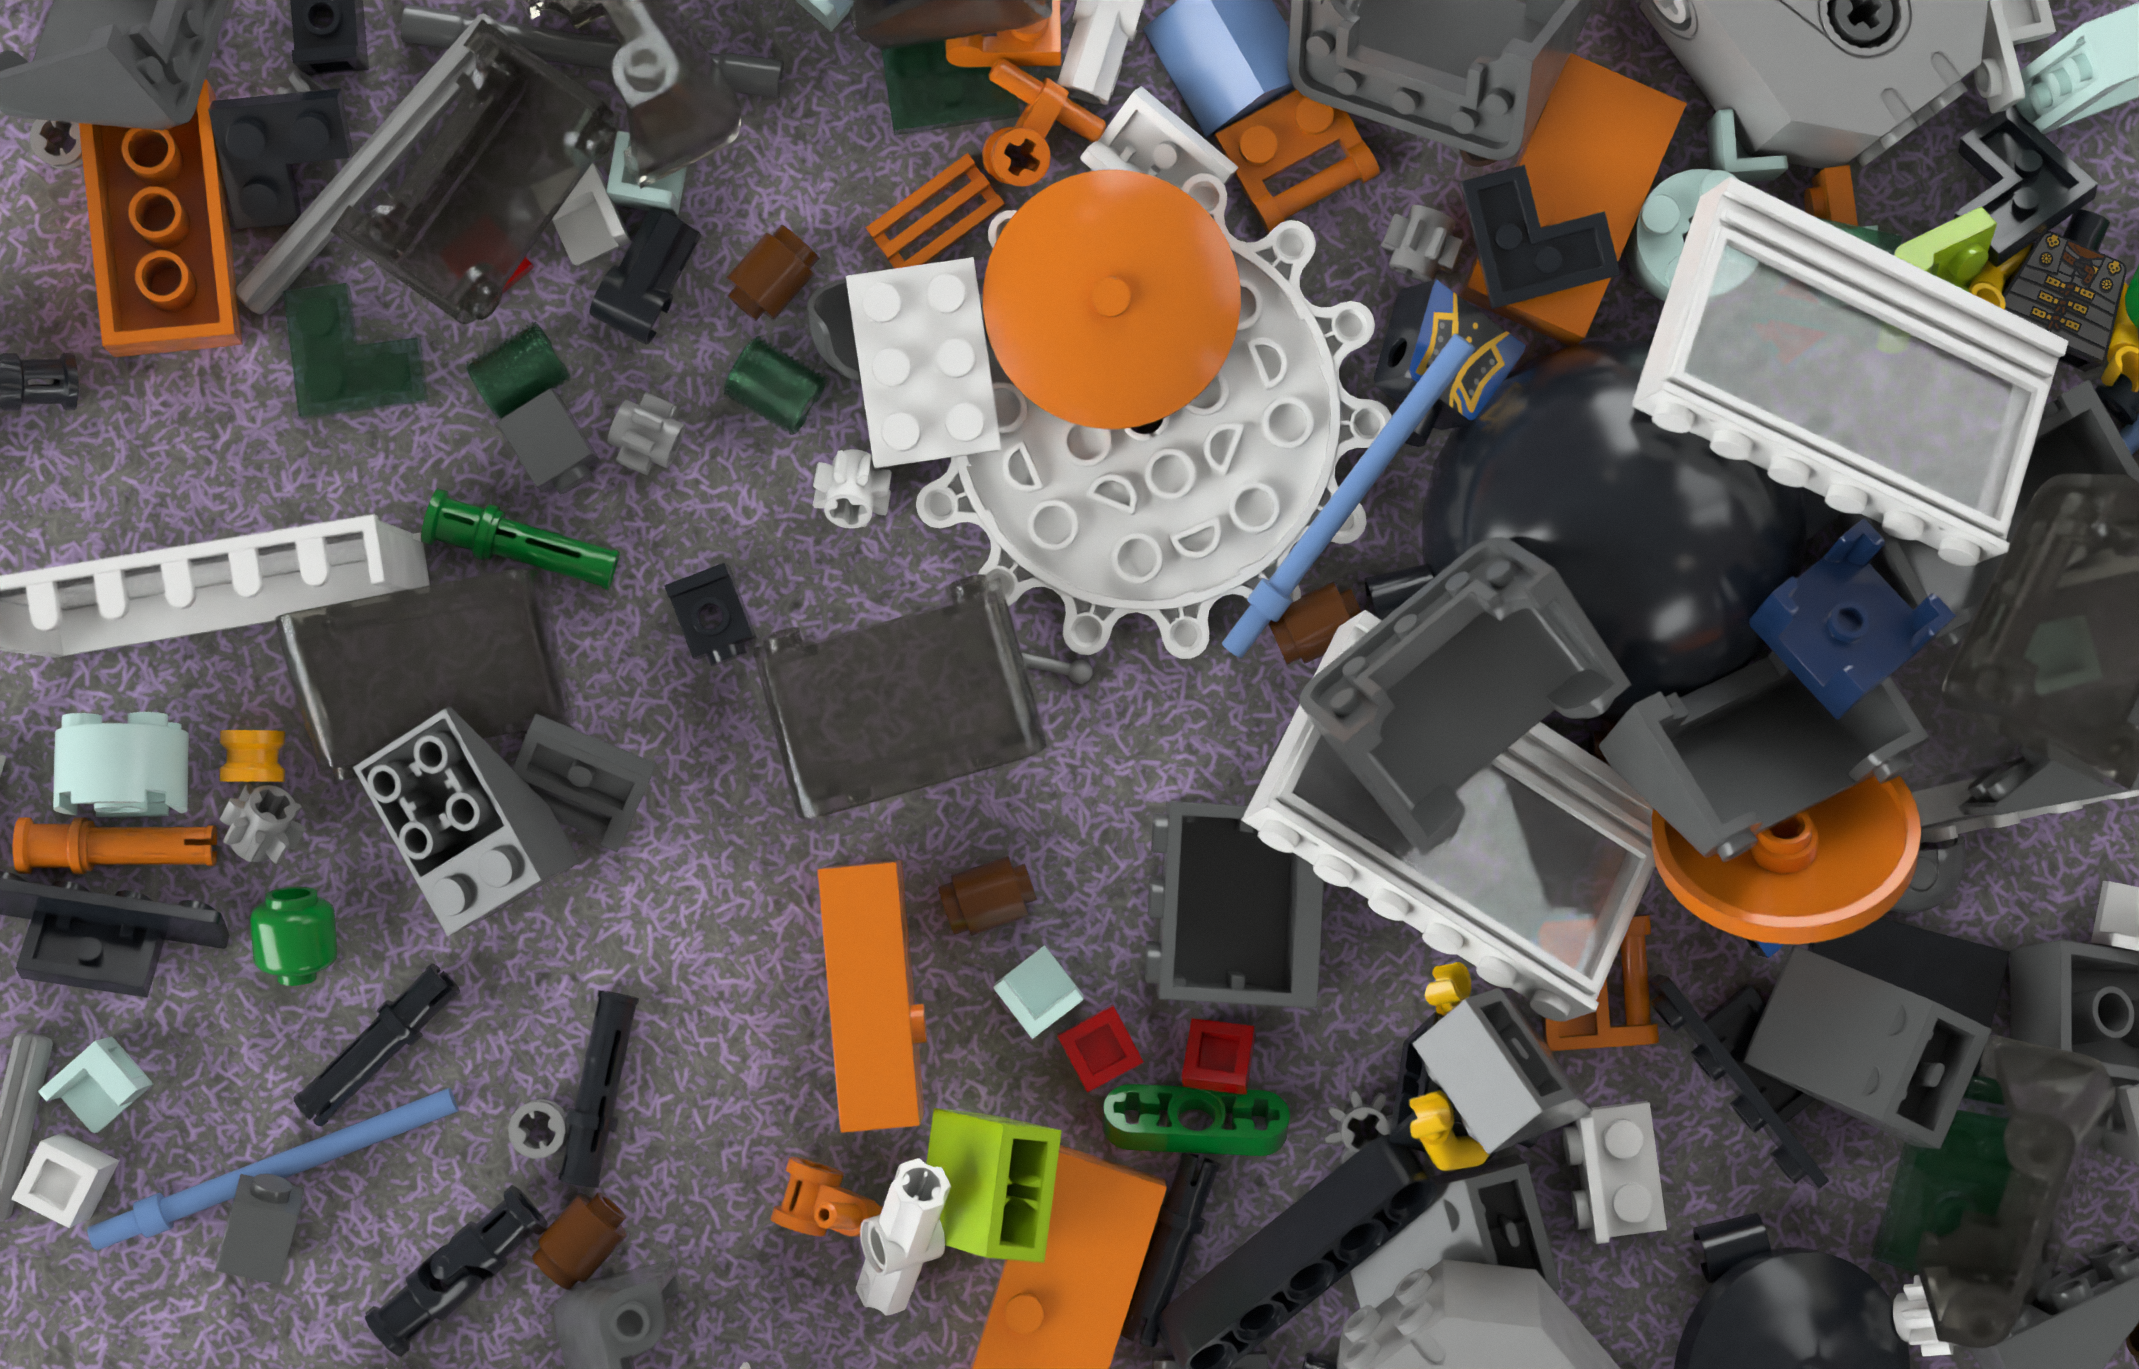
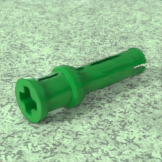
(490, 533)

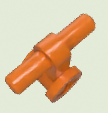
(1046, 103)
(819, 1203)

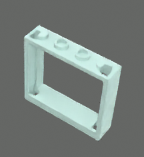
(2084, 72)

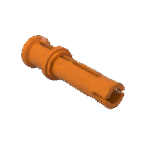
(84, 845)

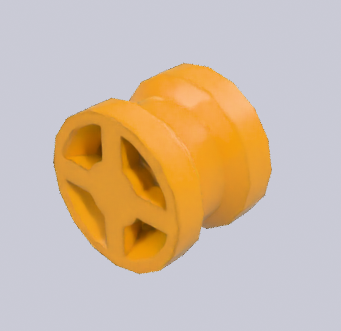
(252, 756)

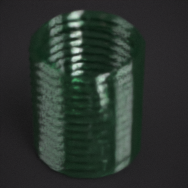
(517, 370)
(773, 385)

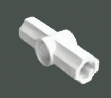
(1098, 47)
(902, 1236)

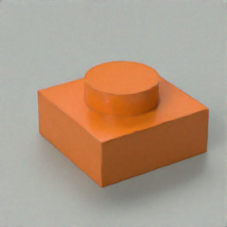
(1832, 195)

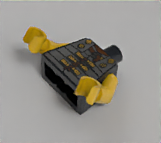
(2071, 293)
(1422, 1110)

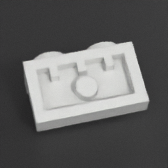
(1616, 1172)

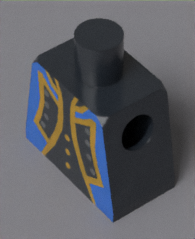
(1419, 330)

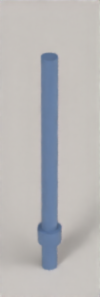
(1272, 596)
(157, 1213)

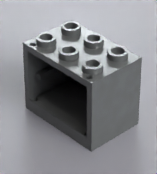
(1231, 912)

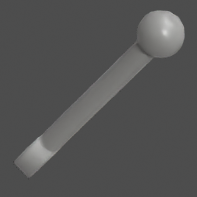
(1079, 671)

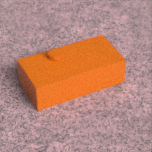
(1587, 156)
(161, 236)
(872, 996)
(1078, 1299)

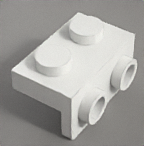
(1156, 143)

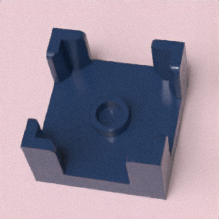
(1845, 623)

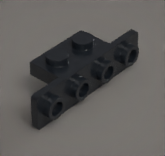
(101, 937)
(1721, 1044)

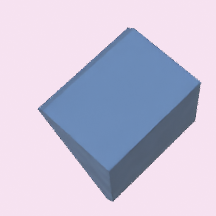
(1223, 56)

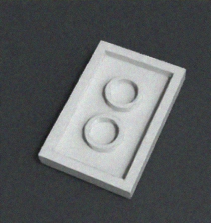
(923, 362)

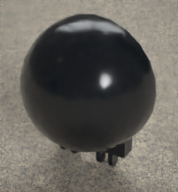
(1636, 519)

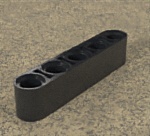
(1297, 1256)

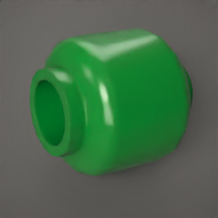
(293, 935)

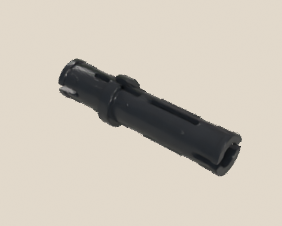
(393, 1028)
(598, 1089)
(1169, 1247)

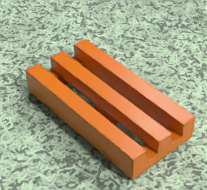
(978, 185)

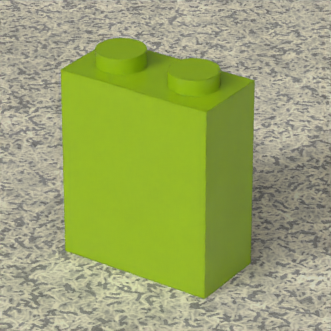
(998, 1180)

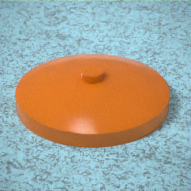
(1111, 299)
(1807, 875)

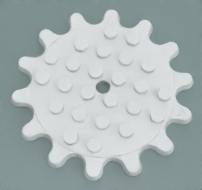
(1202, 500)

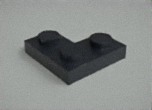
(262, 140)
(2030, 178)
(1520, 256)

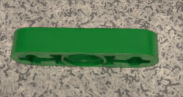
(1174, 1137)

